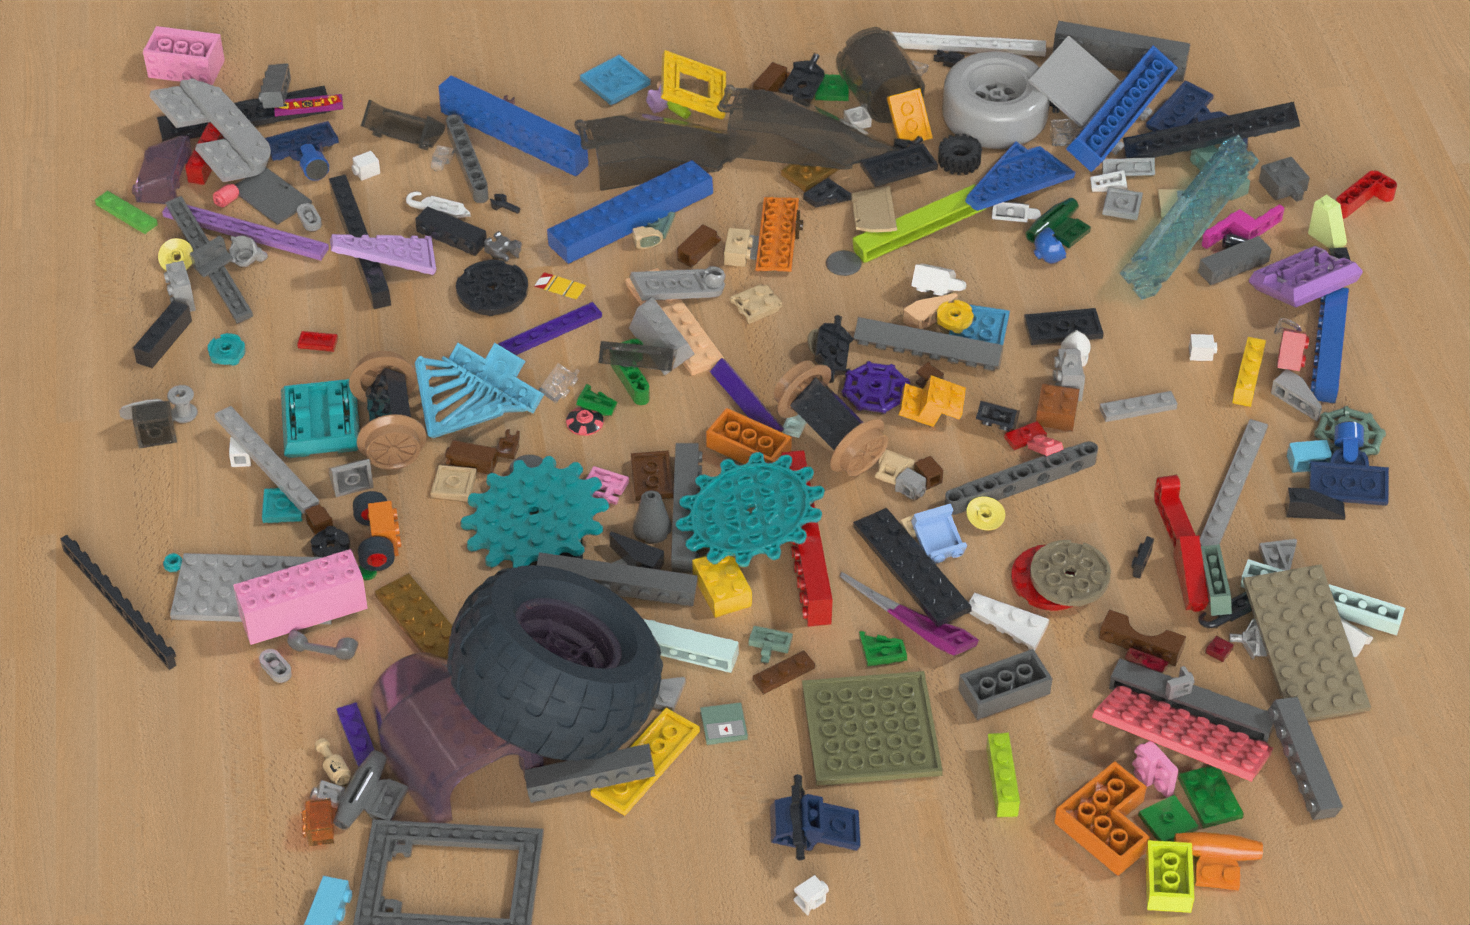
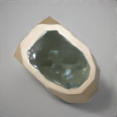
(646, 237)

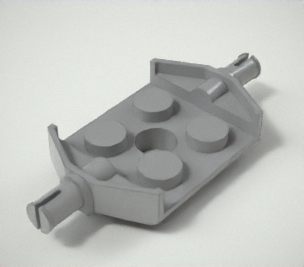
(1251, 640)

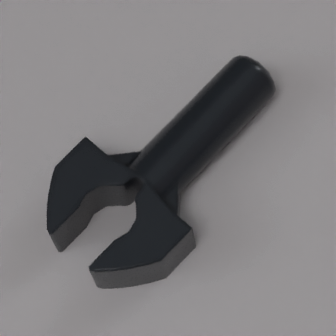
(501, 202)

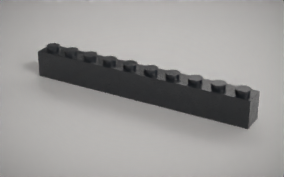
(354, 225)

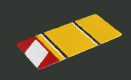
(560, 285)

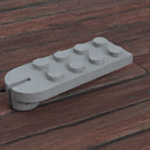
(679, 283)

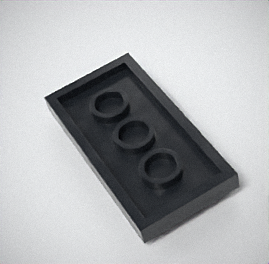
(898, 164)
(1055, 326)

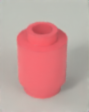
(225, 195)

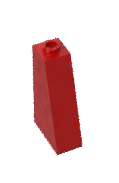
(1191, 573)

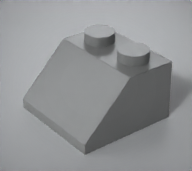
(351, 477)

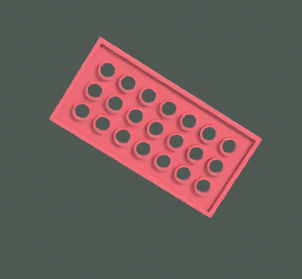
(1184, 732)

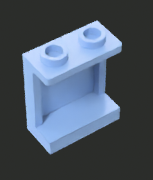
(938, 533)

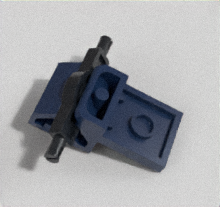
(805, 820)

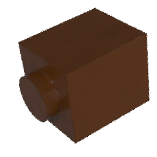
(930, 470)

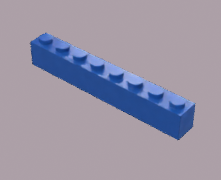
(1329, 345)

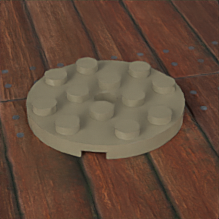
(1087, 563)

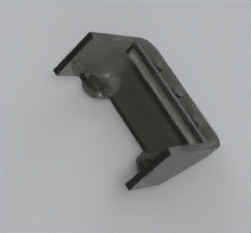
(402, 126)

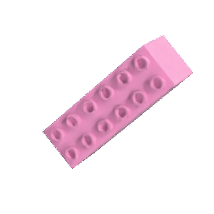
(300, 596)

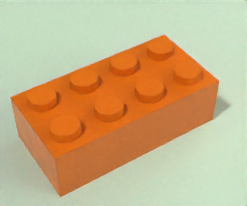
(741, 437)

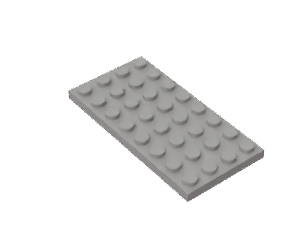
(207, 583)

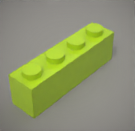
(1002, 775)

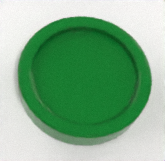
(367, 575)

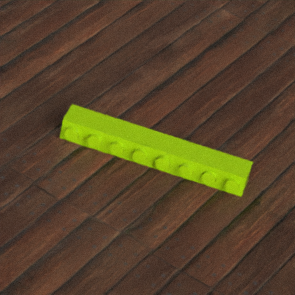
(915, 225)

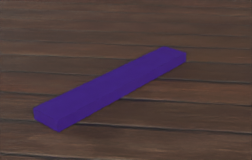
(552, 329)
(743, 395)

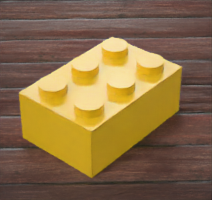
(722, 585)

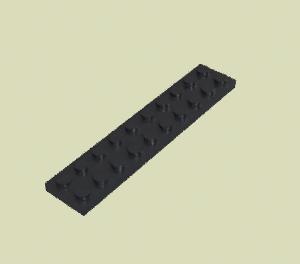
(250, 108)
(1212, 131)

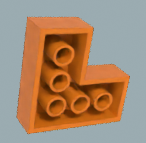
(1099, 821)

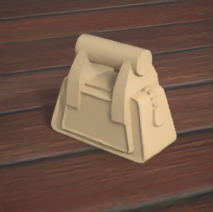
(892, 465)

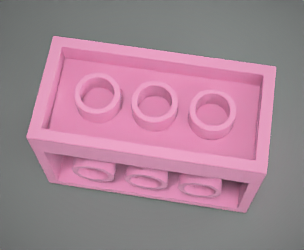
(183, 55)

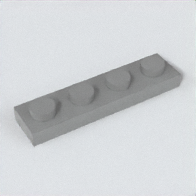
(1138, 406)

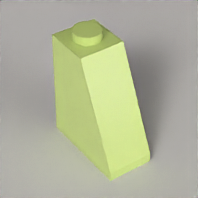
(1327, 223)

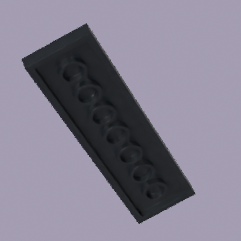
(912, 567)

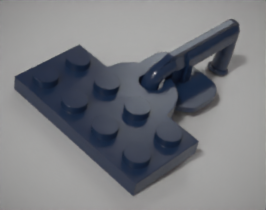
(1185, 107)

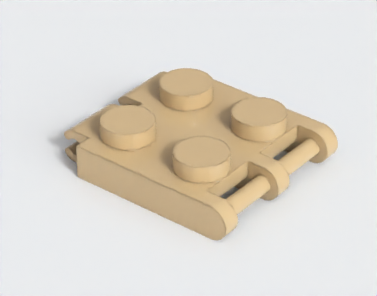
(758, 302)

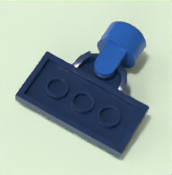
(305, 146)
(1348, 473)

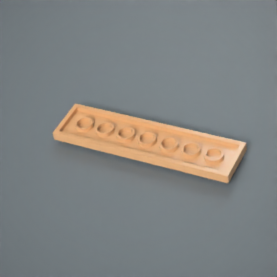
(705, 352)

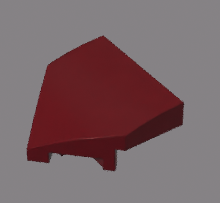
(1146, 660)

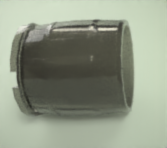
(877, 69)

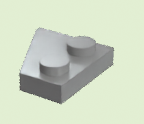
(1278, 553)
(669, 693)

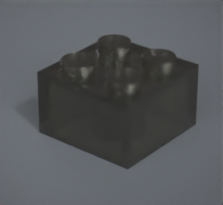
(154, 424)

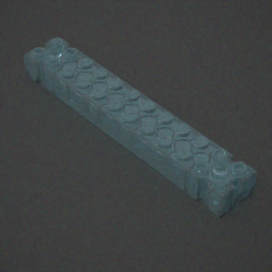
(1189, 217)

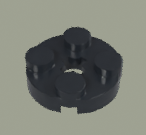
(330, 535)

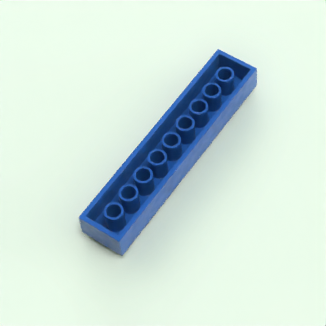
(1121, 108)
(513, 125)
(629, 210)

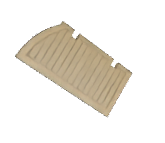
(874, 210)

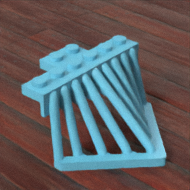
(490, 377)

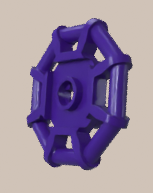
(876, 375)

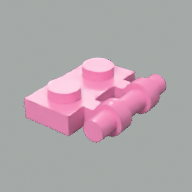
(611, 483)

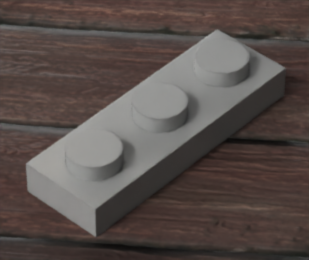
(1131, 166)

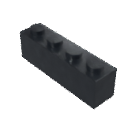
(451, 231)
(162, 334)

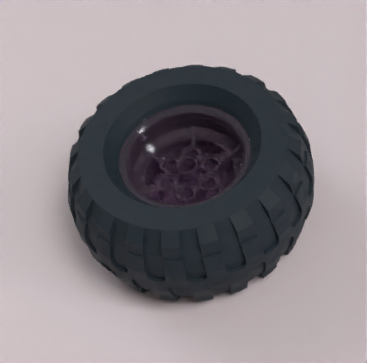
(554, 662)

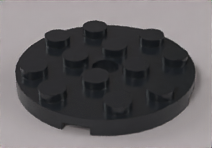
(509, 290)

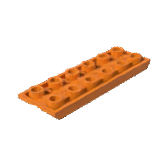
(777, 234)

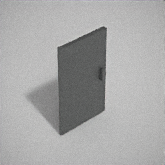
(271, 195)

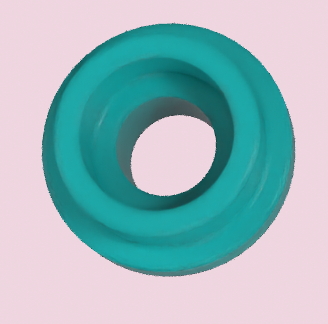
(172, 562)

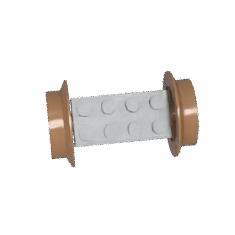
(391, 435)
(854, 442)

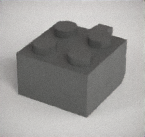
(1284, 179)

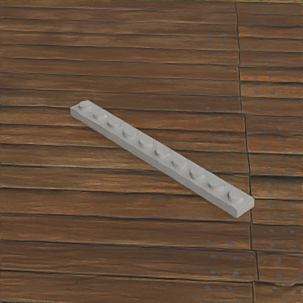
(1233, 483)

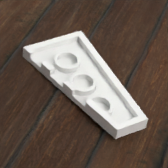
(1018, 623)

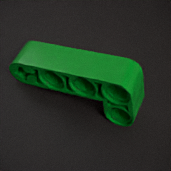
(633, 380)

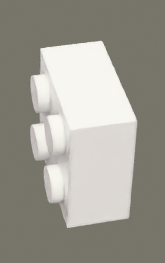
(858, 117)

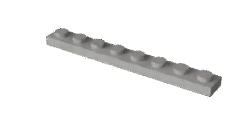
(266, 459)

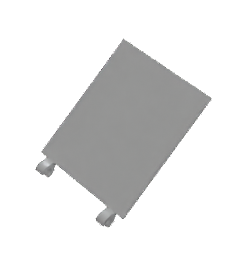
(1077, 83)

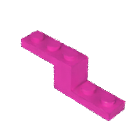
(1243, 225)

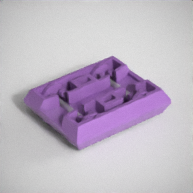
(1305, 276)

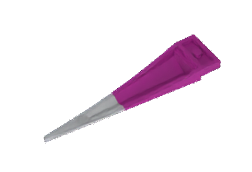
(945, 637)

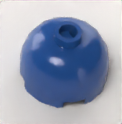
(1048, 247)

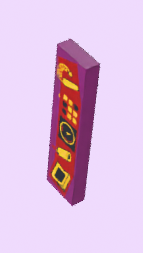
(310, 105)

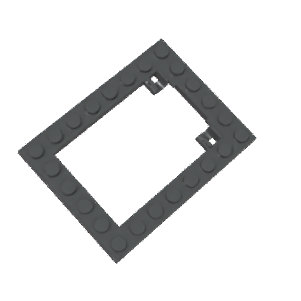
(387, 841)

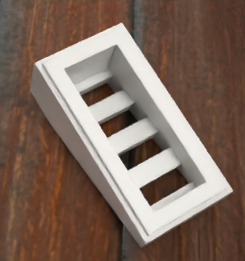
(1113, 180)

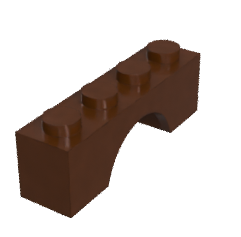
(1119, 632)

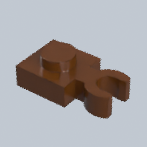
(508, 447)

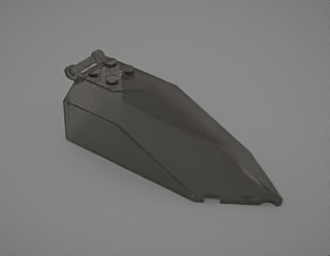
(793, 131)
(644, 146)

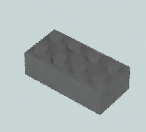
(1005, 684)

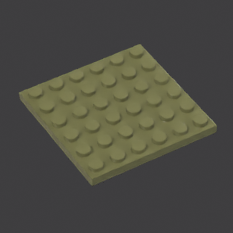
(871, 728)

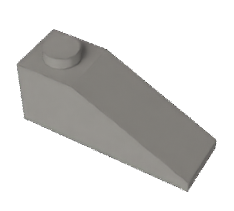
(1296, 393)

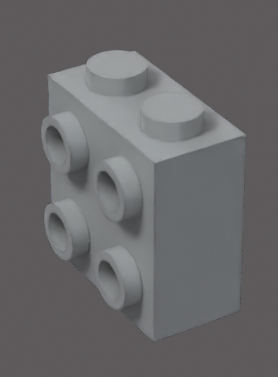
(179, 284)

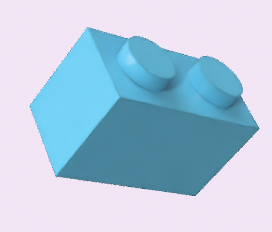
(1302, 453)

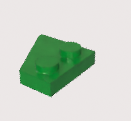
(598, 402)
(881, 649)

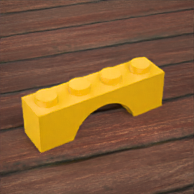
(1249, 371)

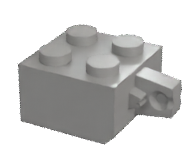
(1069, 370)

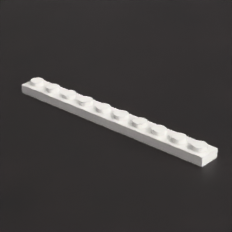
(970, 44)

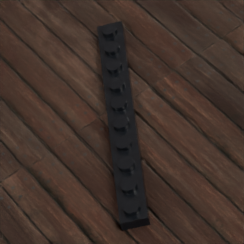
(121, 605)

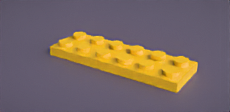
(667, 739)

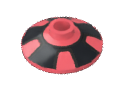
(584, 421)

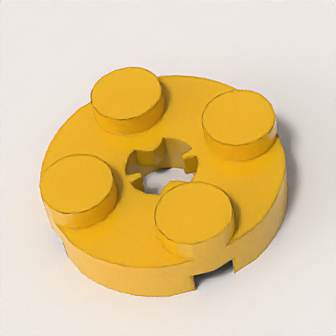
(952, 323)

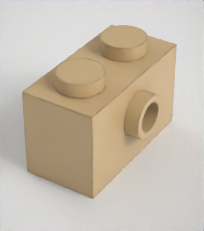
(737, 247)

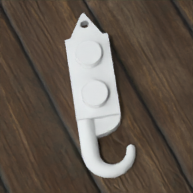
(443, 205)

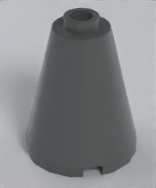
(651, 519)

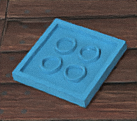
(615, 80)
(987, 325)

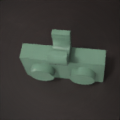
(770, 640)

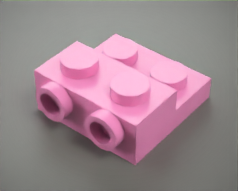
(1155, 768)

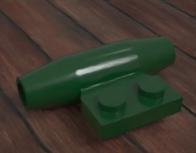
(1059, 219)

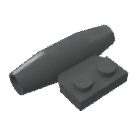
(369, 793)

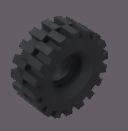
(959, 145)

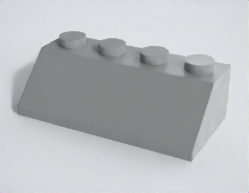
(656, 329)

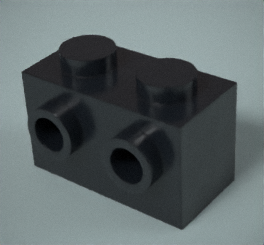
(998, 415)

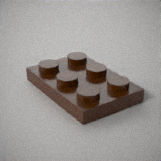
(652, 473)

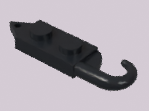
(1240, 607)

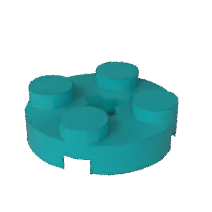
(219, 354)

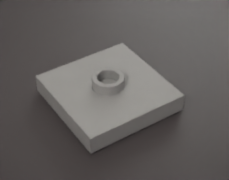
(1122, 203)

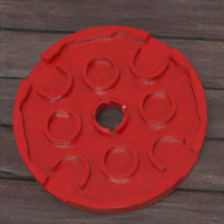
(1023, 585)

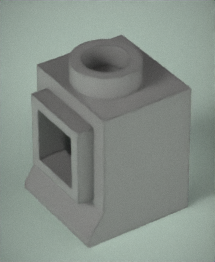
(911, 484)

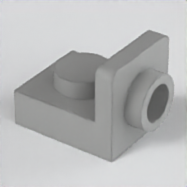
(1180, 686)
(327, 790)

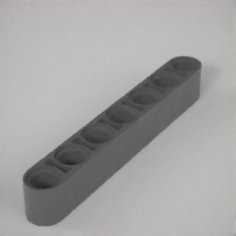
(467, 159)

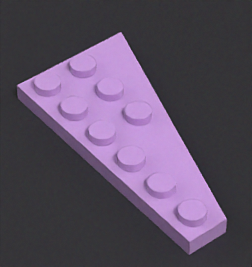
(392, 250)

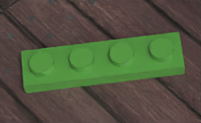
(126, 212)

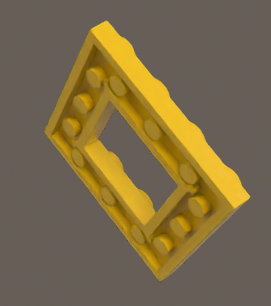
(674, 64)

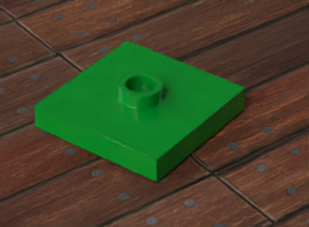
(832, 89)
(1167, 818)

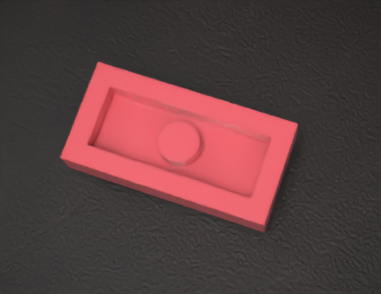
(1044, 445)

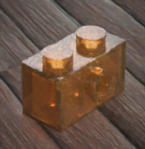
(319, 822)

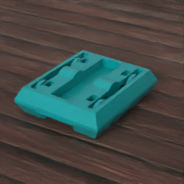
(319, 418)

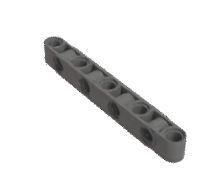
(1024, 476)

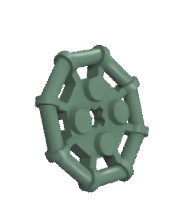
(1328, 419)

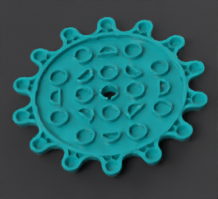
(721, 507)
(563, 516)

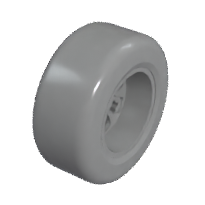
(993, 100)

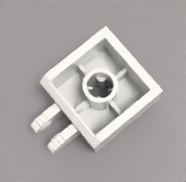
(936, 278)

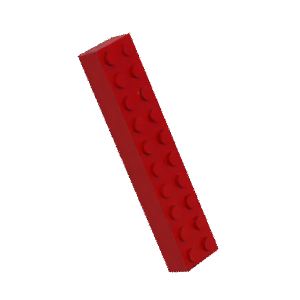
(811, 565)

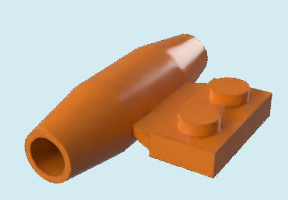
(1219, 857)

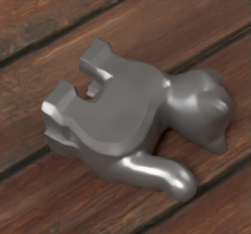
(501, 246)

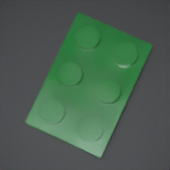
(1210, 796)

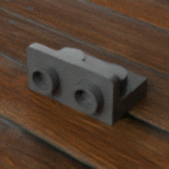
(210, 256)

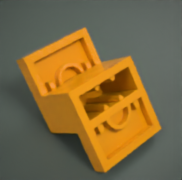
(930, 402)

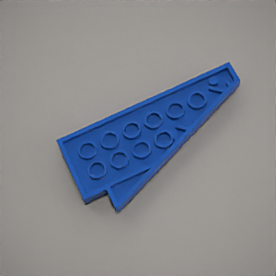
(1018, 174)

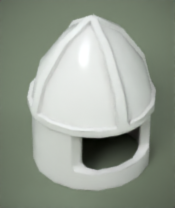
(1079, 341)

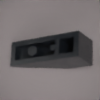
(1311, 504)
(636, 552)

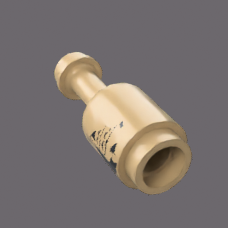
(333, 764)

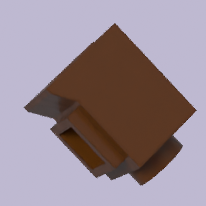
(926, 371)
(318, 518)

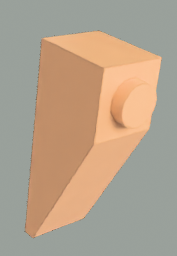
(924, 312)

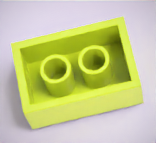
(1169, 876)

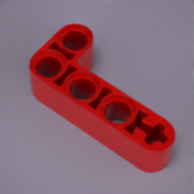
(1370, 185)
(1171, 508)

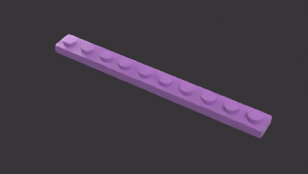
(259, 233)

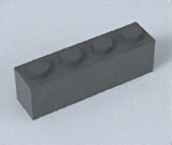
(275, 86)
(1234, 260)

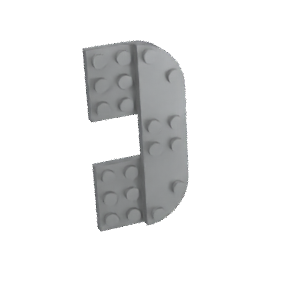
(242, 151)

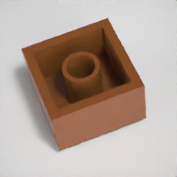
(1057, 407)

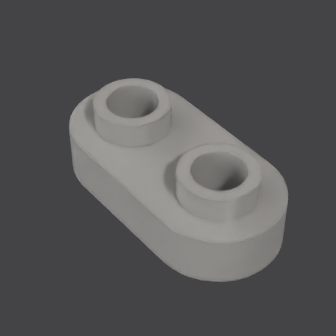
(309, 217)
(278, 669)

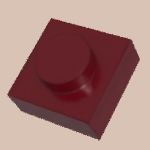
(1219, 648)

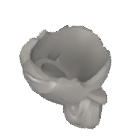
(245, 251)

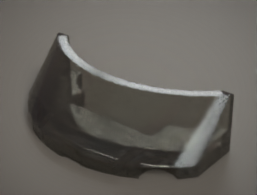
(637, 355)

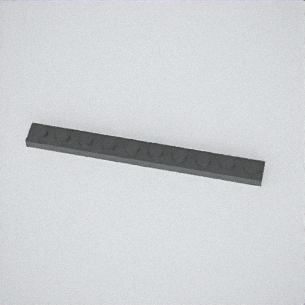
(220, 278)

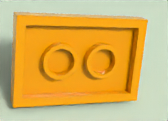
(909, 115)

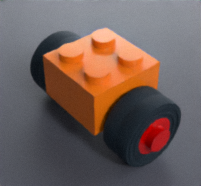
(375, 511)

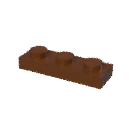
(783, 672)

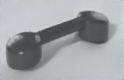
(344, 649)

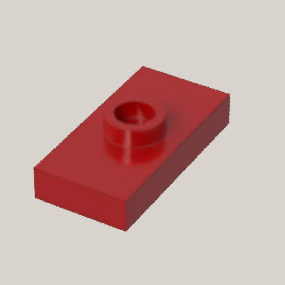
(317, 341)
(1019, 437)

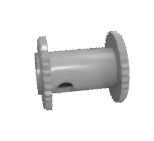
(183, 410)

